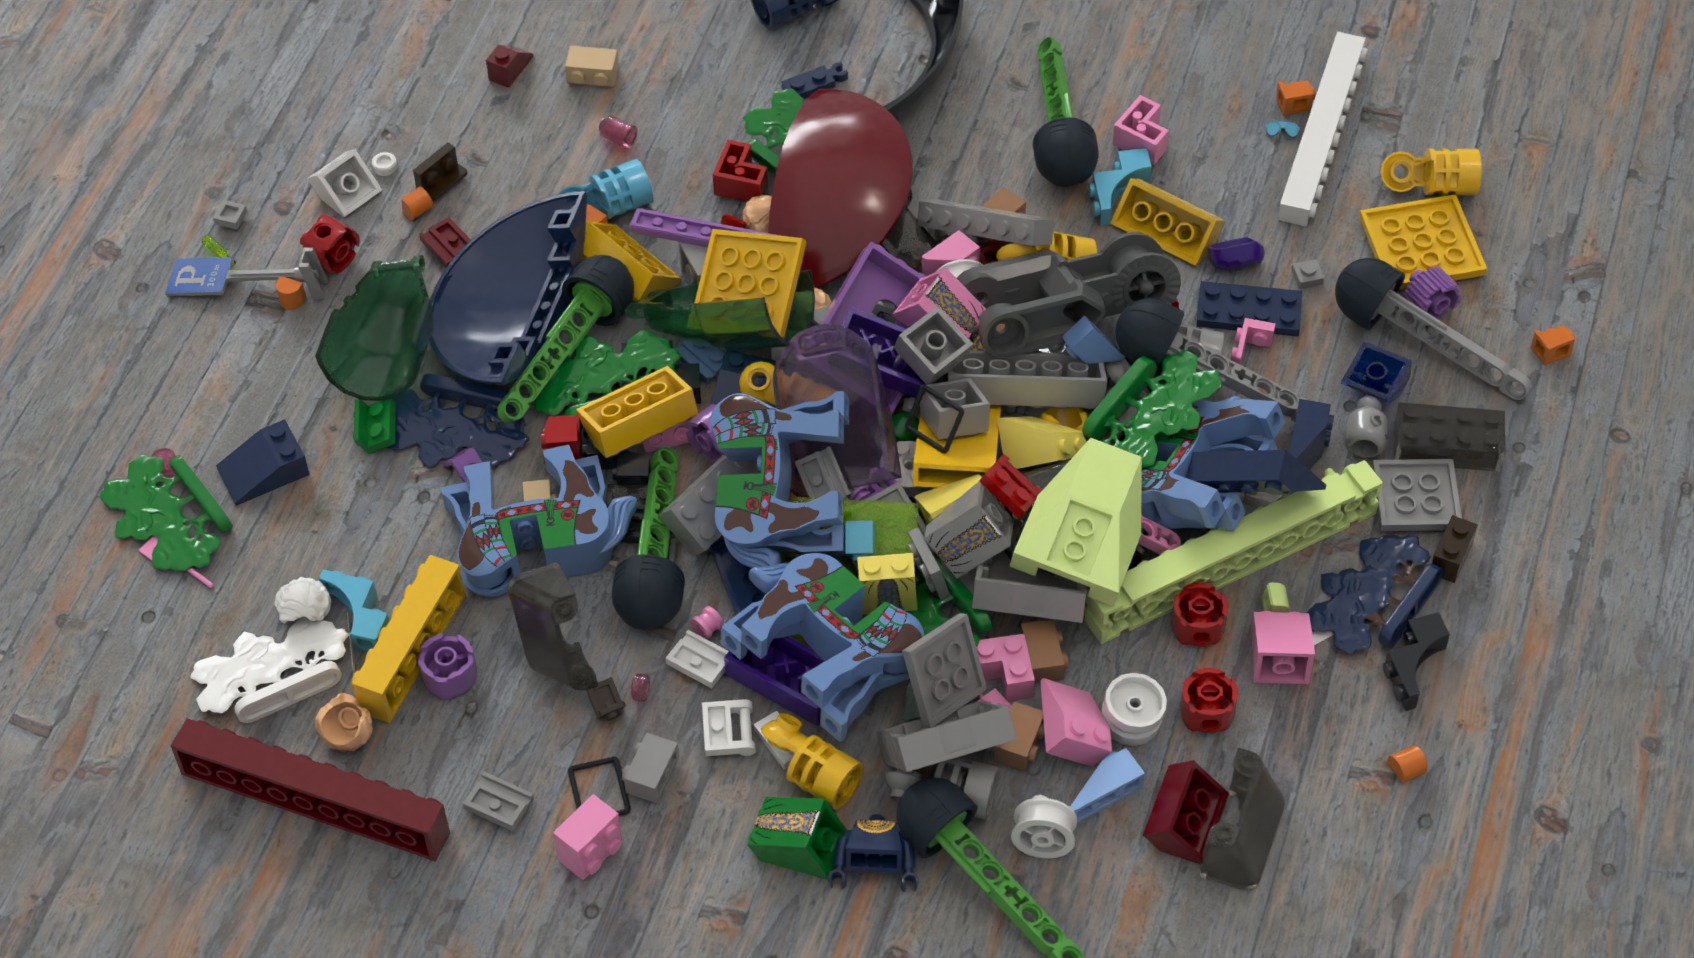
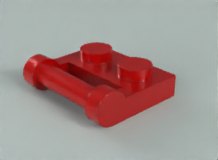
(1010, 486)

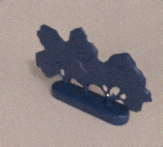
(445, 430)

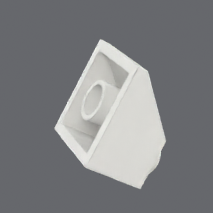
(345, 183)

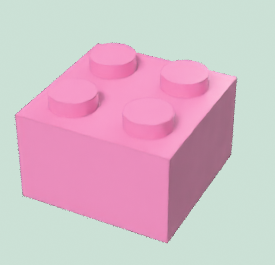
(588, 837)

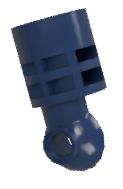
(775, 12)

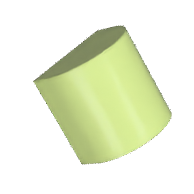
(1275, 598)

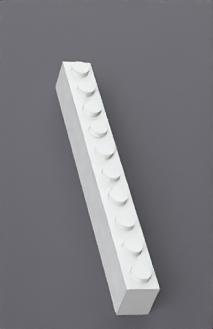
(1322, 130)

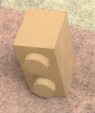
(592, 66)

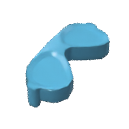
(1274, 126)

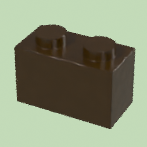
(1454, 547)

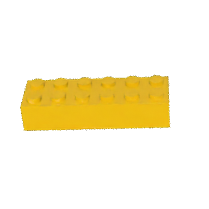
(393, 661)

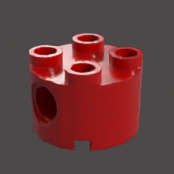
(332, 243)
(1199, 615)
(1208, 700)

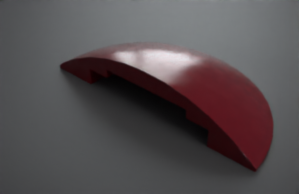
(840, 180)

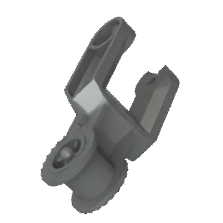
(1048, 294)

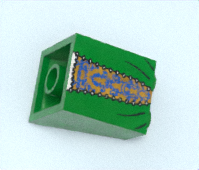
(797, 834)

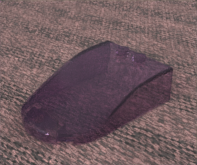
(829, 361)

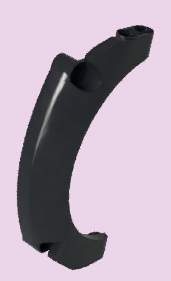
(944, 24)

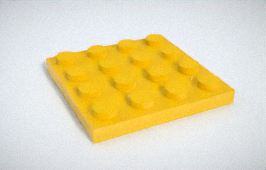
(1424, 236)
(752, 267)

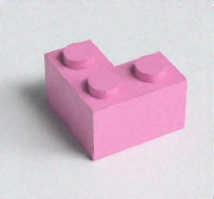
(1141, 129)
(1009, 660)

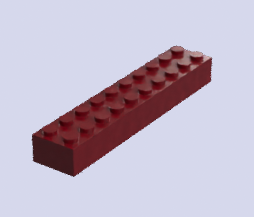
(311, 789)

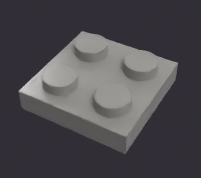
(927, 564)

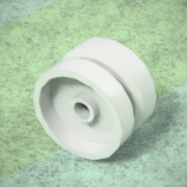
(1134, 708)

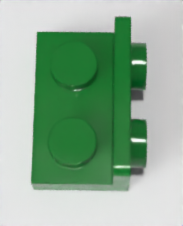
(374, 424)

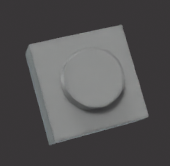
(230, 214)
(1307, 274)

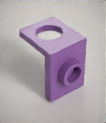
(463, 458)

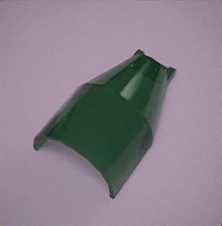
(724, 324)
(379, 333)

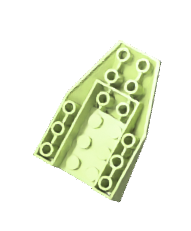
(1086, 521)

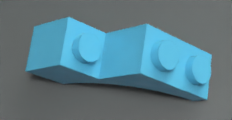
(1109, 185)
(359, 597)

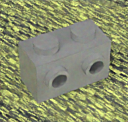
(650, 767)

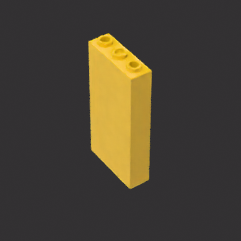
(964, 459)

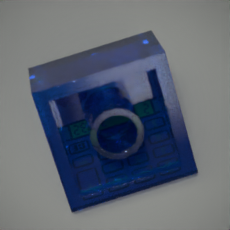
(1378, 373)

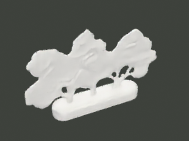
(262, 662)

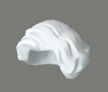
(303, 599)

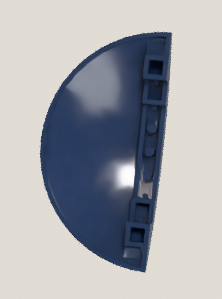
(507, 289)

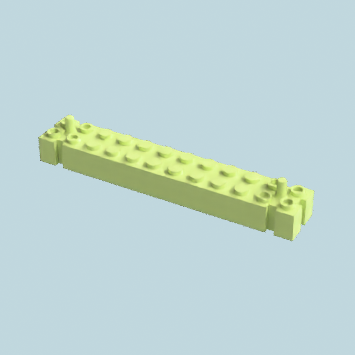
(1230, 555)

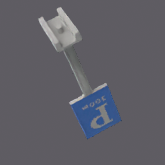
(211, 275)

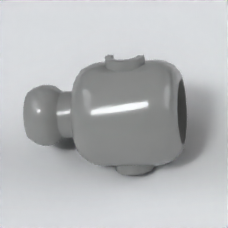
(1367, 429)

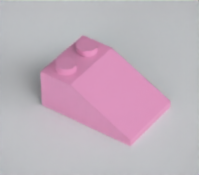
(1074, 724)

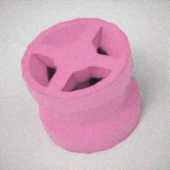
(707, 622)

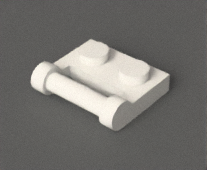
(718, 728)

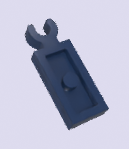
(818, 78)

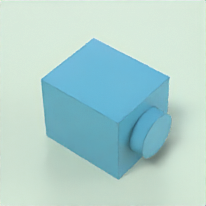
(860, 539)

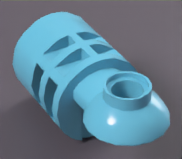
(617, 189)

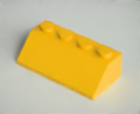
(1170, 221)
(644, 267)
(638, 411)

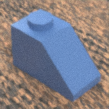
(1090, 343)

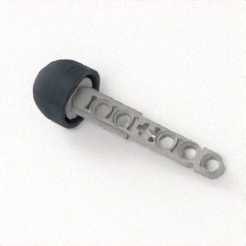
(1370, 290)
(1151, 330)

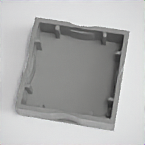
(1016, 592)
(960, 733)

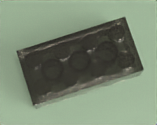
(1466, 435)

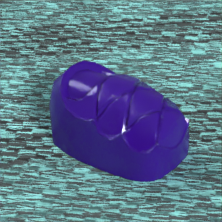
(1236, 253)

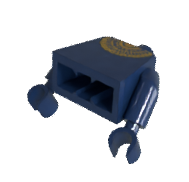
(874, 847)

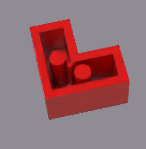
(736, 175)
(561, 432)

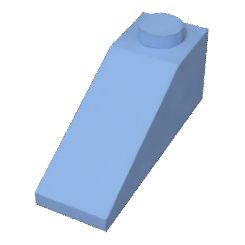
(1111, 781)

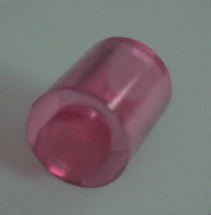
(618, 131)

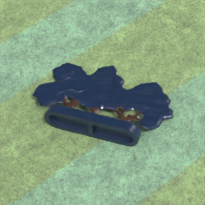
(1365, 592)

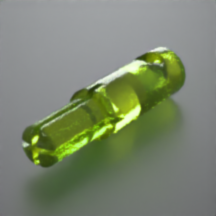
(215, 247)

